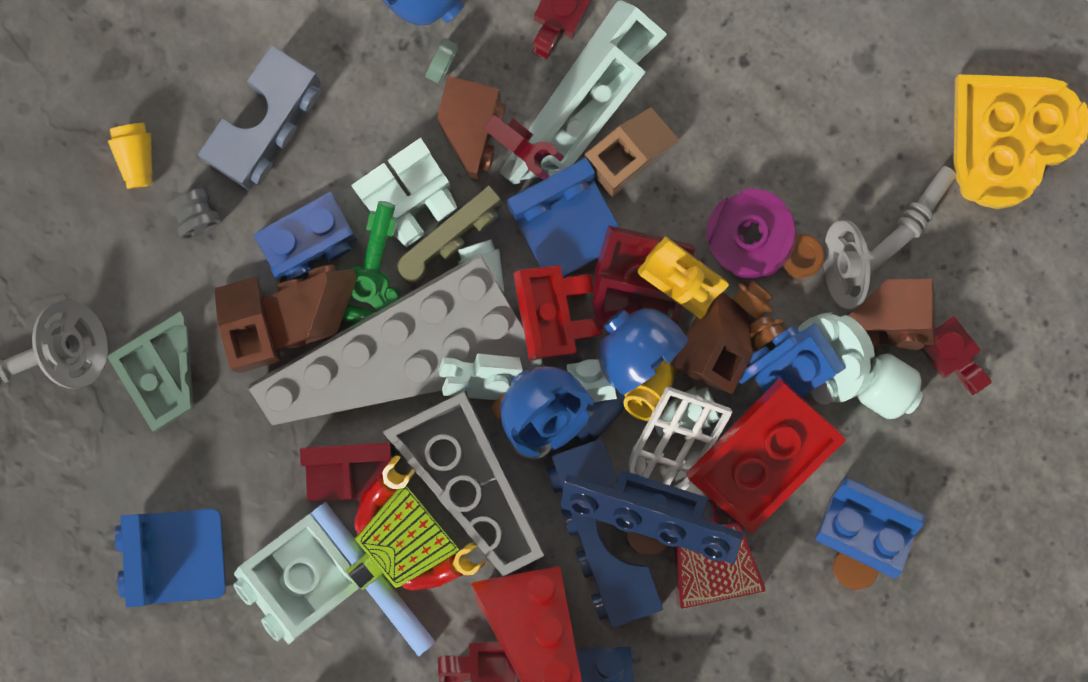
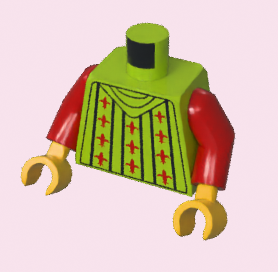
(404, 539)

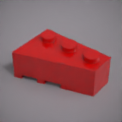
(531, 624)

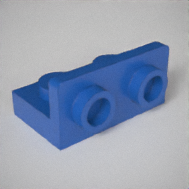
(306, 238)
(799, 359)
(869, 527)

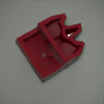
(618, 281)

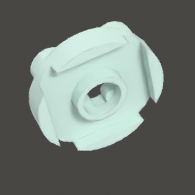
(854, 351)

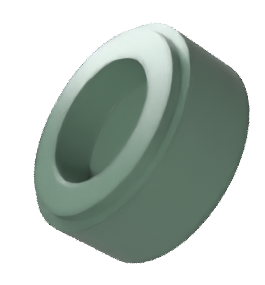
(442, 61)

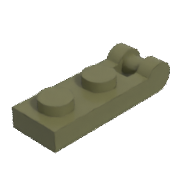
(448, 237)

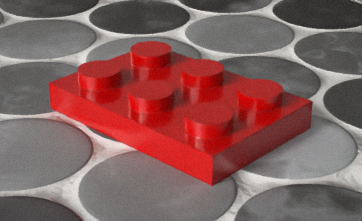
(765, 456)

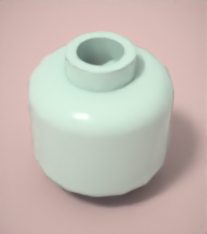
(893, 387)

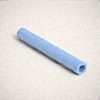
(380, 589)

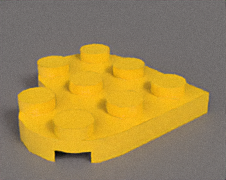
(1010, 133)

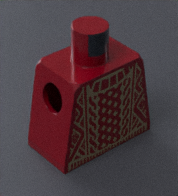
(710, 581)

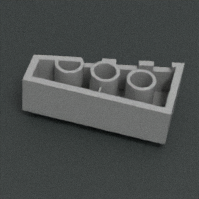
(465, 474)

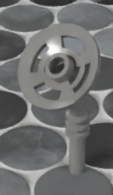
(857, 262)
(62, 347)

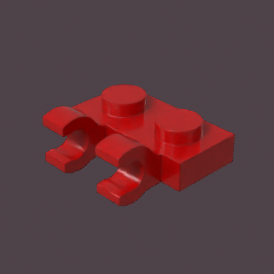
(546, 314)

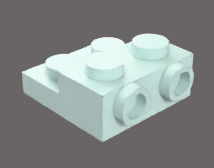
(295, 580)

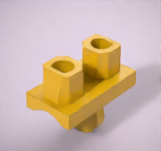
(682, 277)

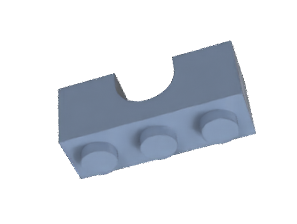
(247, 153)

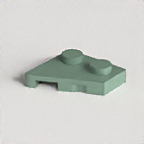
(158, 372)

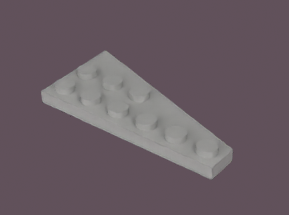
(399, 348)

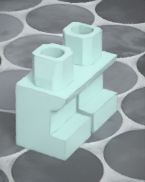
(421, 179)

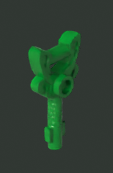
(372, 284)

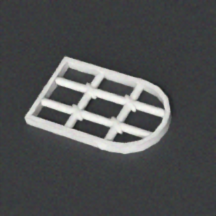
(674, 426)

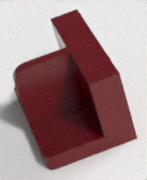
(343, 470)

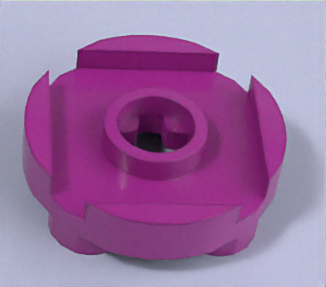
(741, 211)

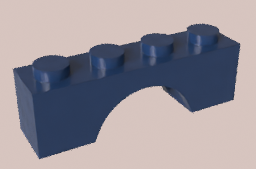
(623, 587)

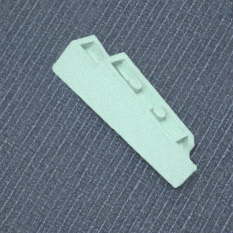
(591, 89)

